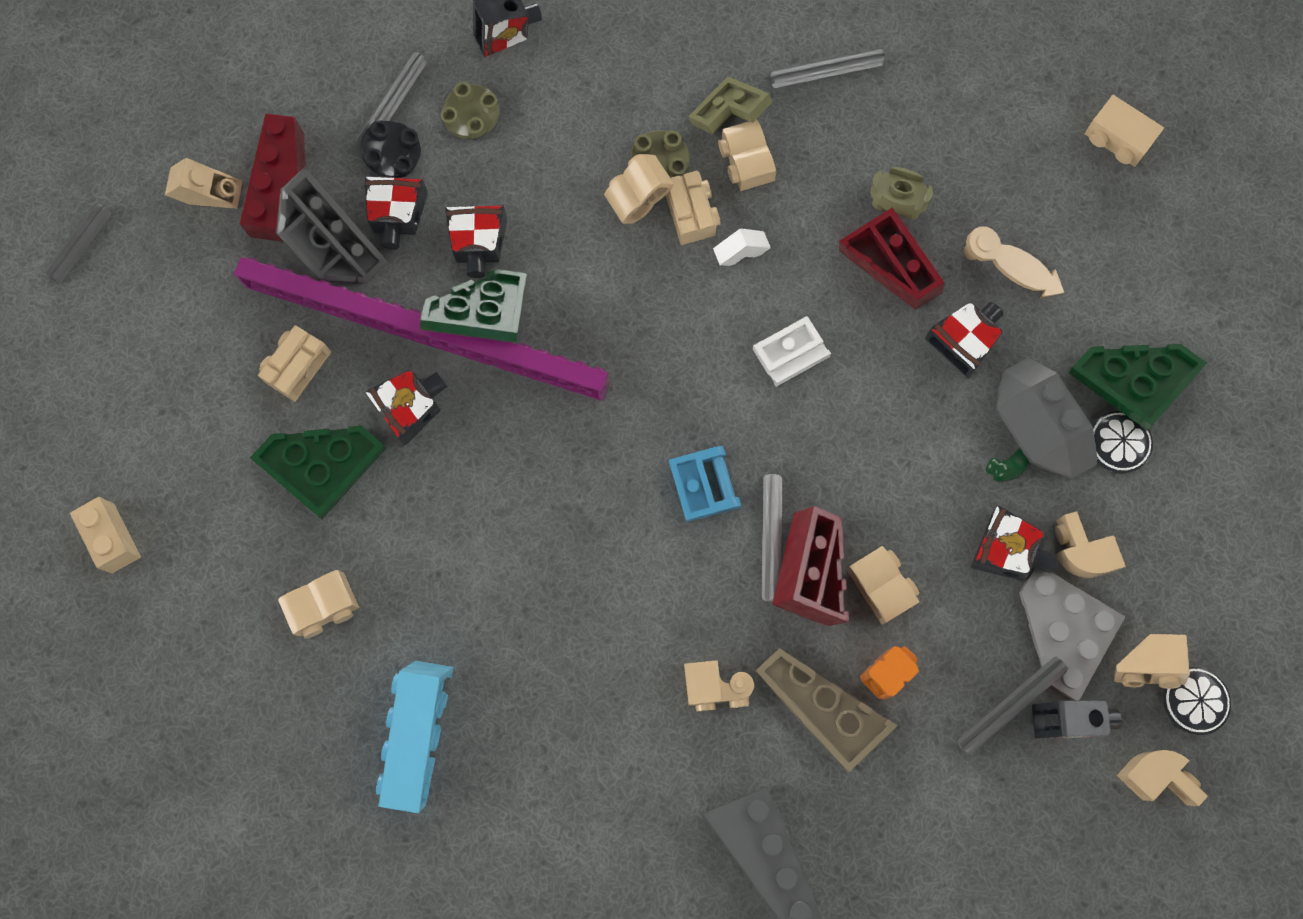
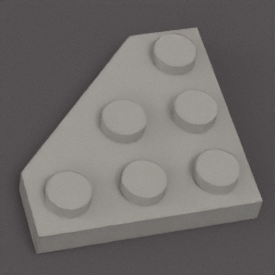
(1068, 626)

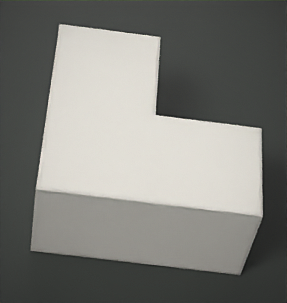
(740, 245)

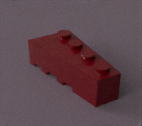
(277, 160)

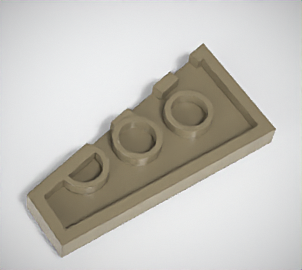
(832, 716)

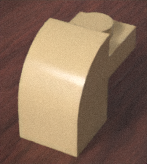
(1085, 557)
(1155, 770)

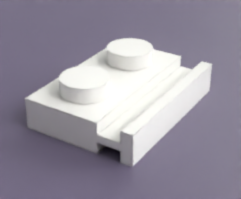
(791, 351)

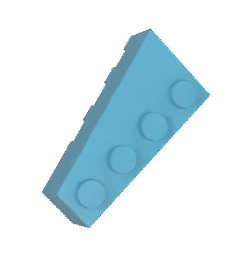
(412, 736)

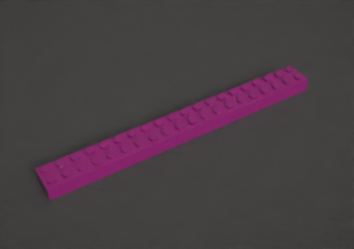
(406, 324)

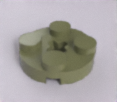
(902, 191)

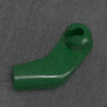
(1008, 469)

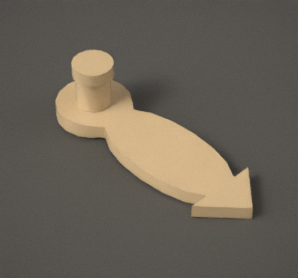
(1012, 262)

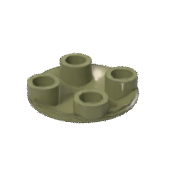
(470, 110)
(668, 149)

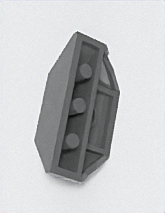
(324, 233)
(1046, 419)

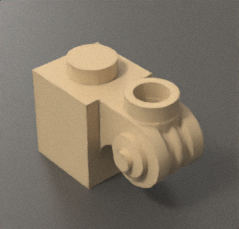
(707, 688)

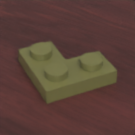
(729, 99)

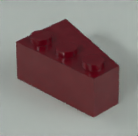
(894, 259)
(811, 568)

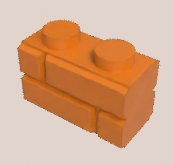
(890, 672)

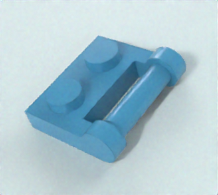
(694, 487)

